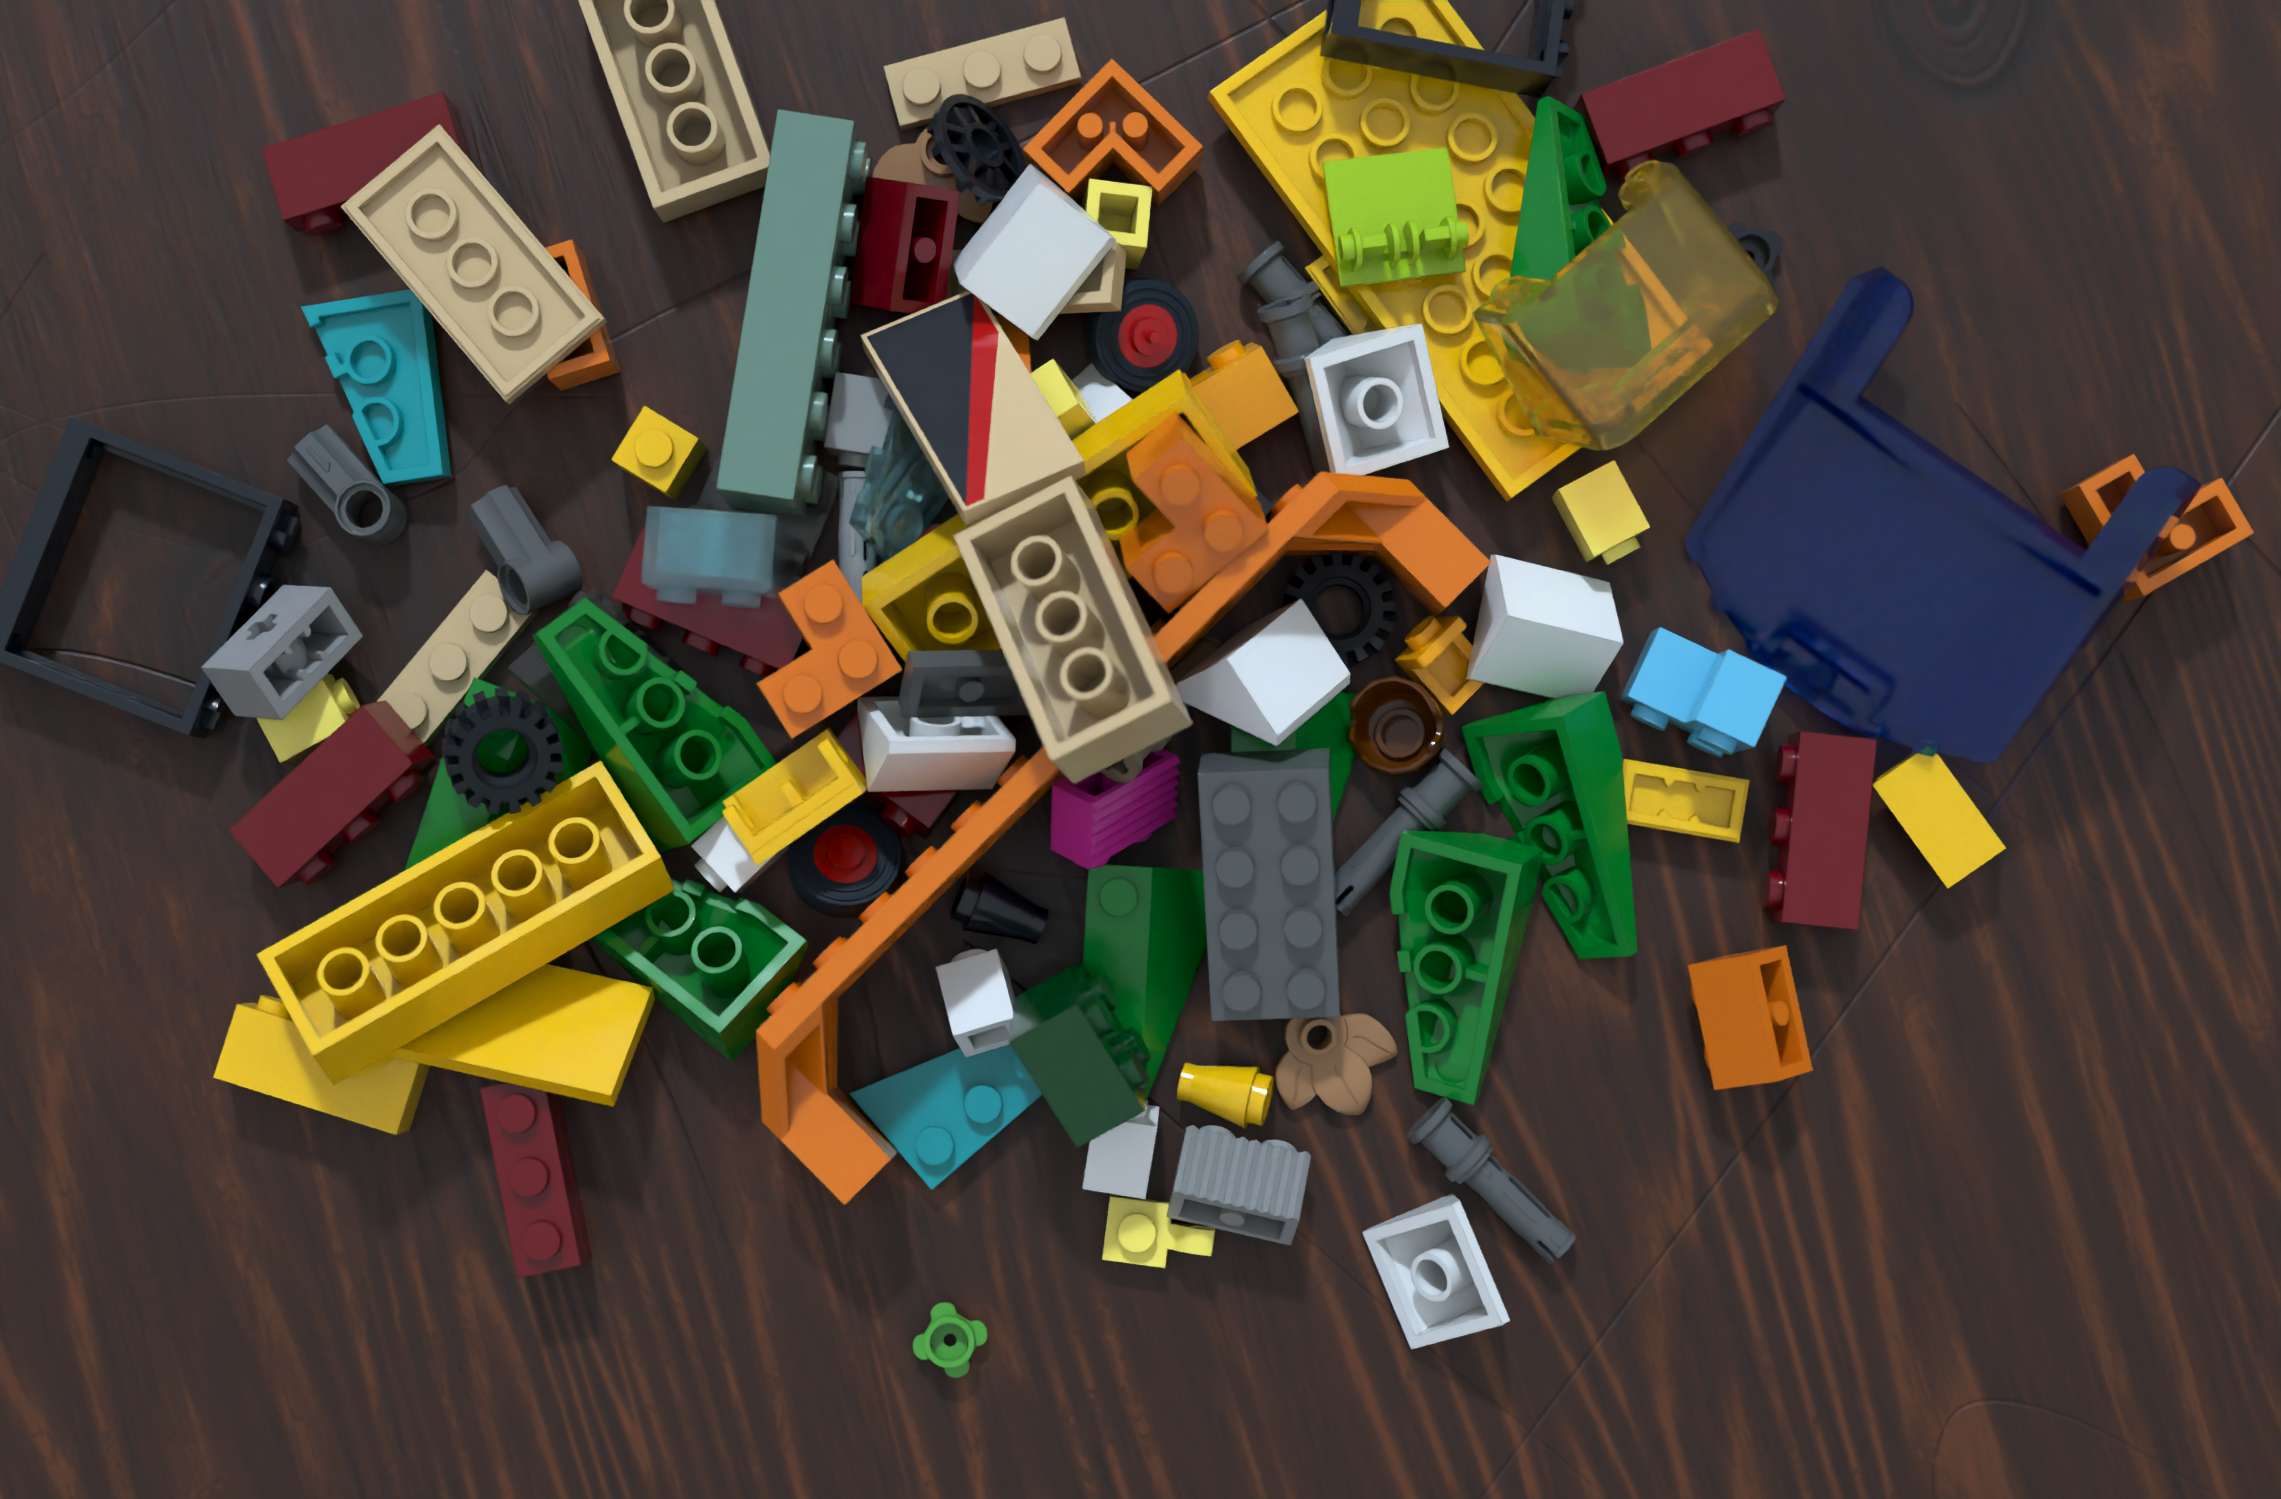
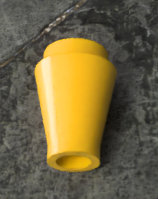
(1228, 1091)

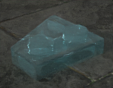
(898, 491)

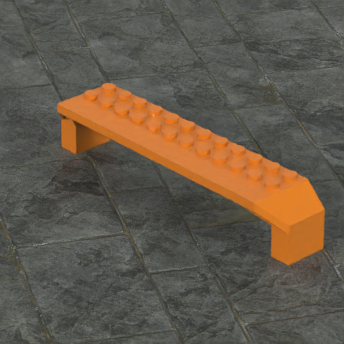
(801, 1037)

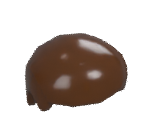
(1395, 726)

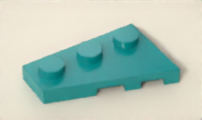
(390, 373)
(948, 1107)

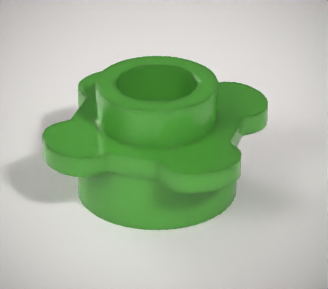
(955, 1357)

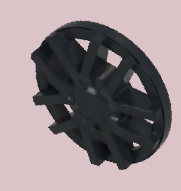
(974, 150)

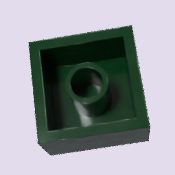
(1080, 1052)

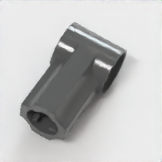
(347, 485)
(529, 565)

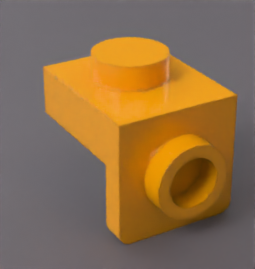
(1440, 661)

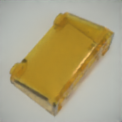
(1628, 316)

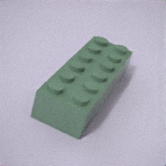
(792, 315)

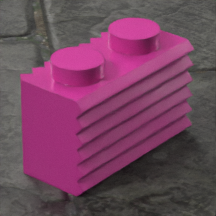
(1105, 816)

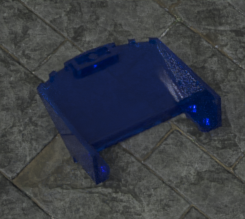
(1894, 572)

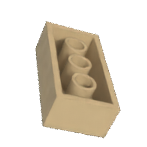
(680, 100)
(1072, 630)

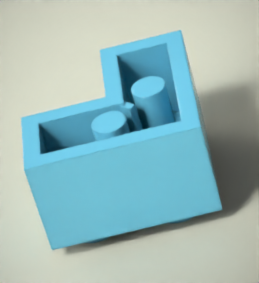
(1708, 694)

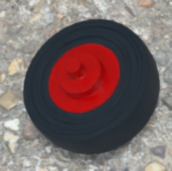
(1146, 338)
(845, 862)

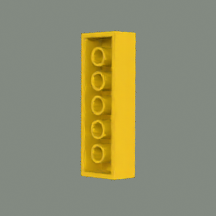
(926, 592)
(466, 923)

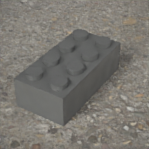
(1270, 884)

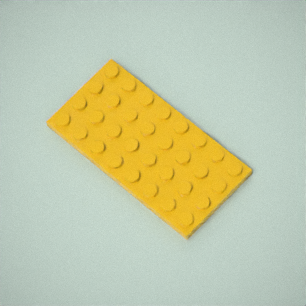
(1313, 109)

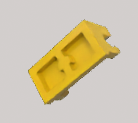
(793, 796)
(1938, 816)

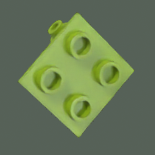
(1394, 217)

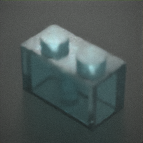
(711, 554)

